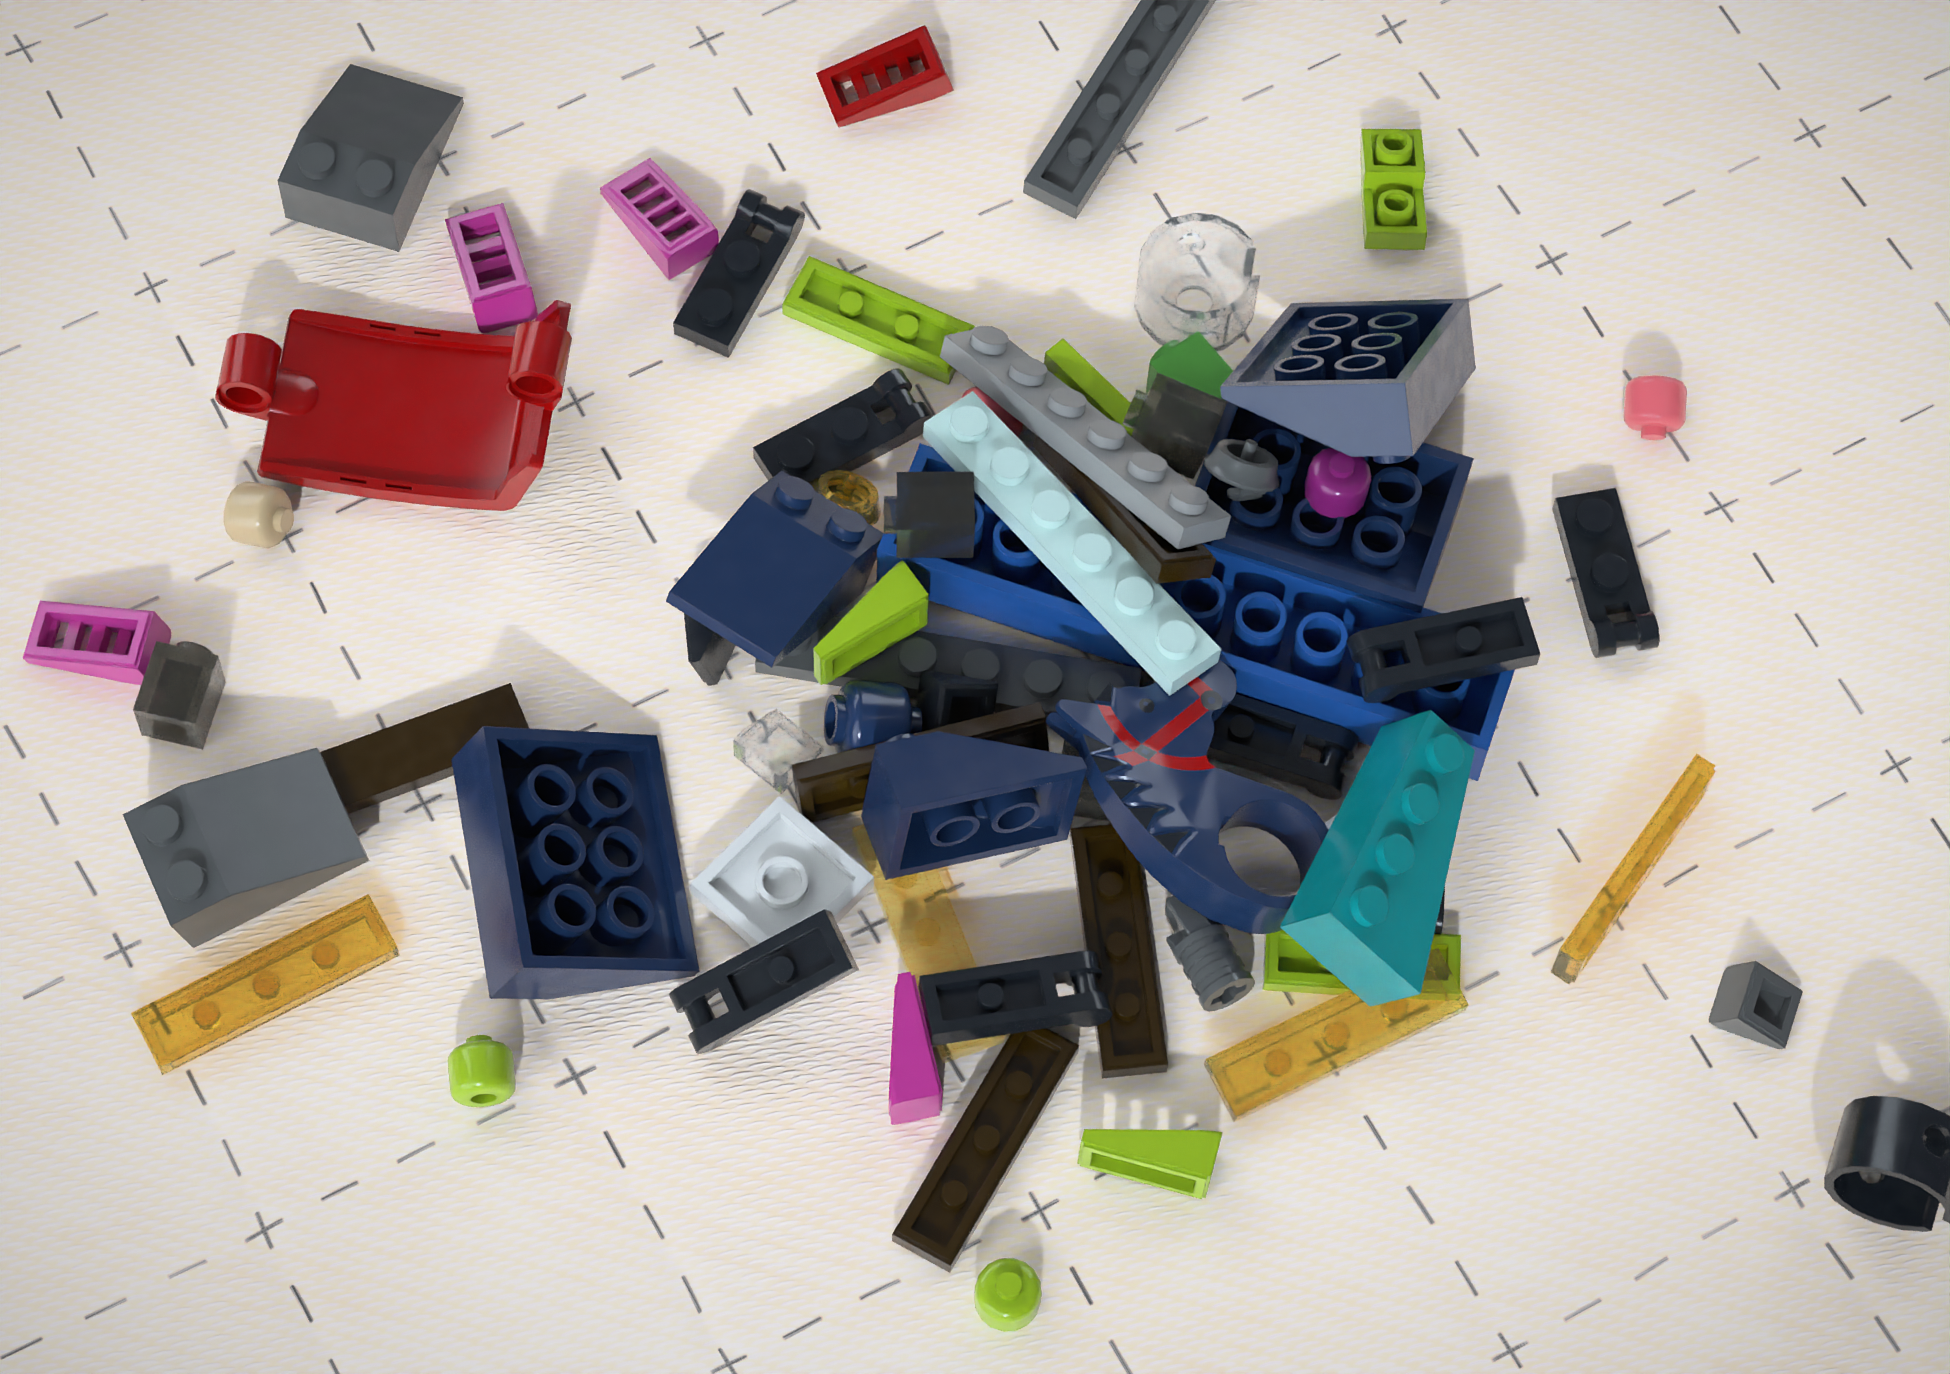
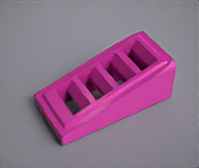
(680, 252)
(501, 301)
(132, 649)
(914, 1077)

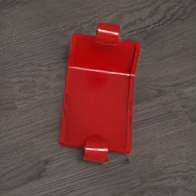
(401, 406)

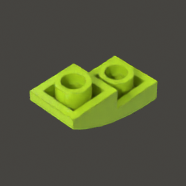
(1393, 189)

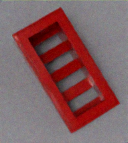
(892, 97)

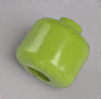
(481, 1072)
(1007, 1294)

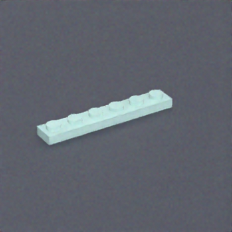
(1072, 543)

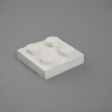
(779, 876)

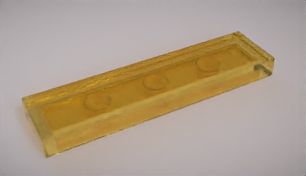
(1633, 870)
(922, 930)
(265, 984)
(1328, 1041)

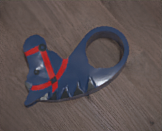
(1171, 803)

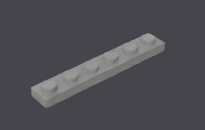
(1086, 437)

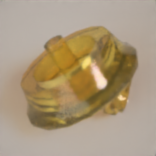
(851, 492)

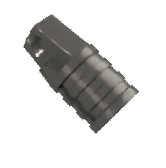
(1207, 957)

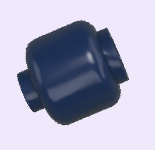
(869, 714)

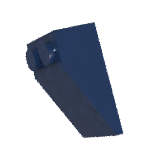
(778, 569)
(964, 800)

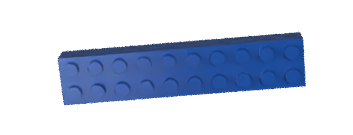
(1273, 627)

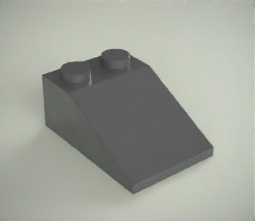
(368, 156)
(244, 842)

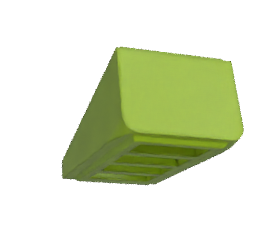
(879, 620)
(1160, 1158)

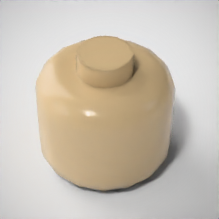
(258, 514)

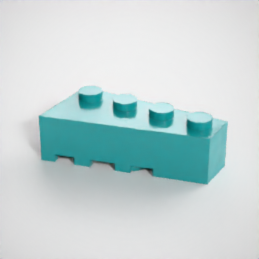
(1385, 862)

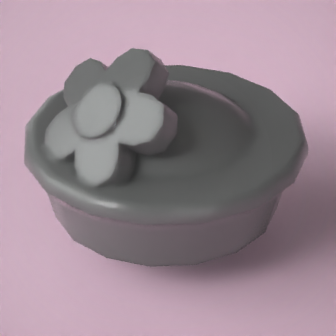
(1245, 467)

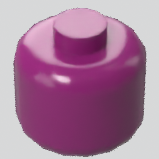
(1337, 483)

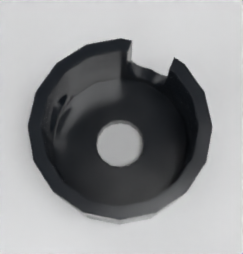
(1908, 1148)

